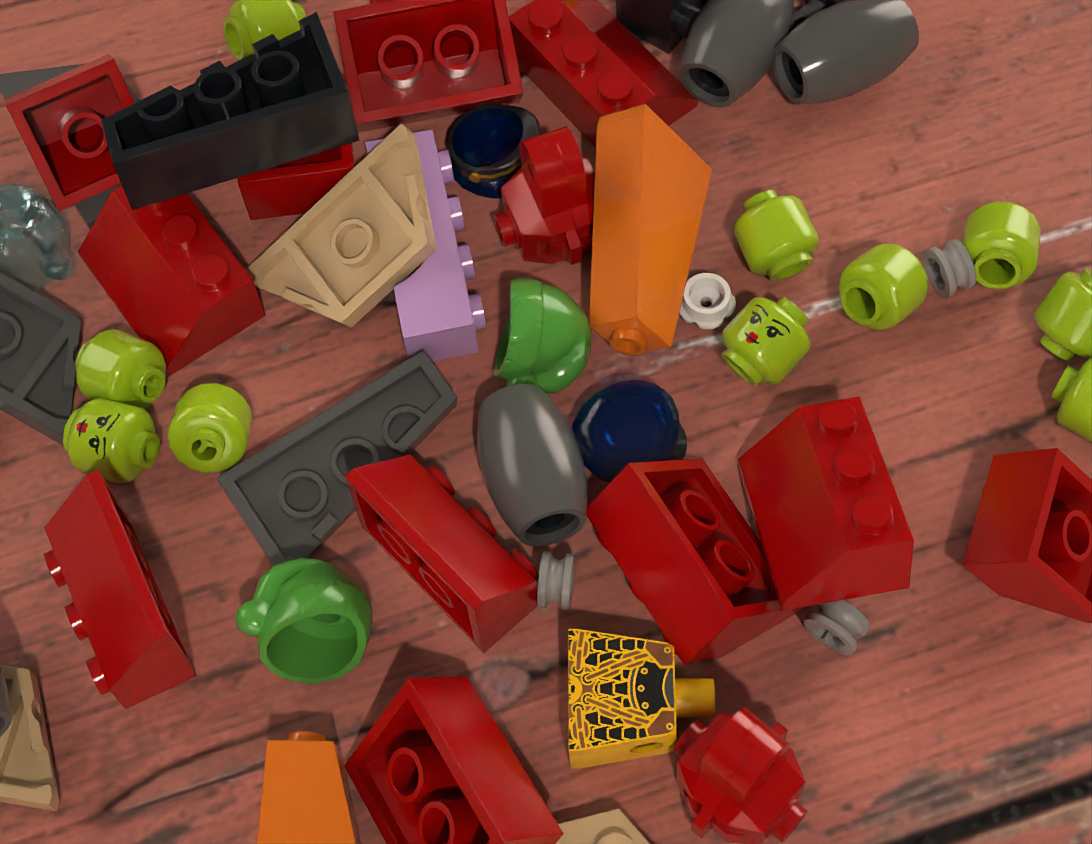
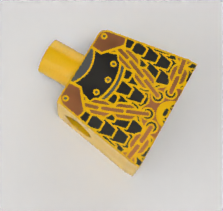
(627, 698)

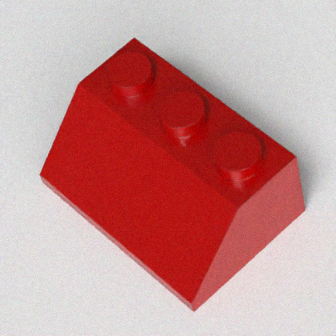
(426, 59)
(592, 64)
(170, 276)
(827, 507)
(444, 547)
(688, 556)
(114, 596)
(446, 773)

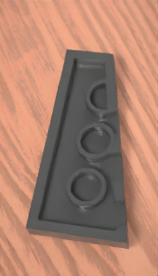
(297, 486)

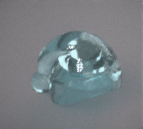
(32, 238)

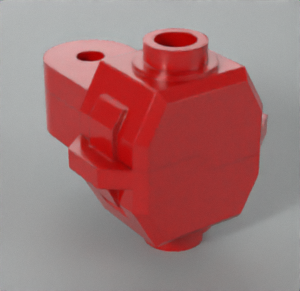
(549, 201)
(740, 779)

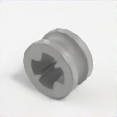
(949, 268)
(556, 580)
(837, 626)

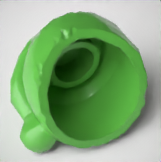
(543, 337)
(308, 621)

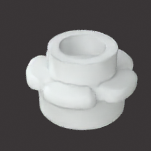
(707, 288)

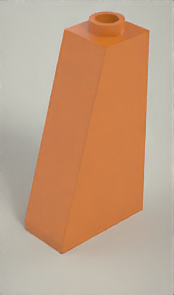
(643, 229)
(305, 793)

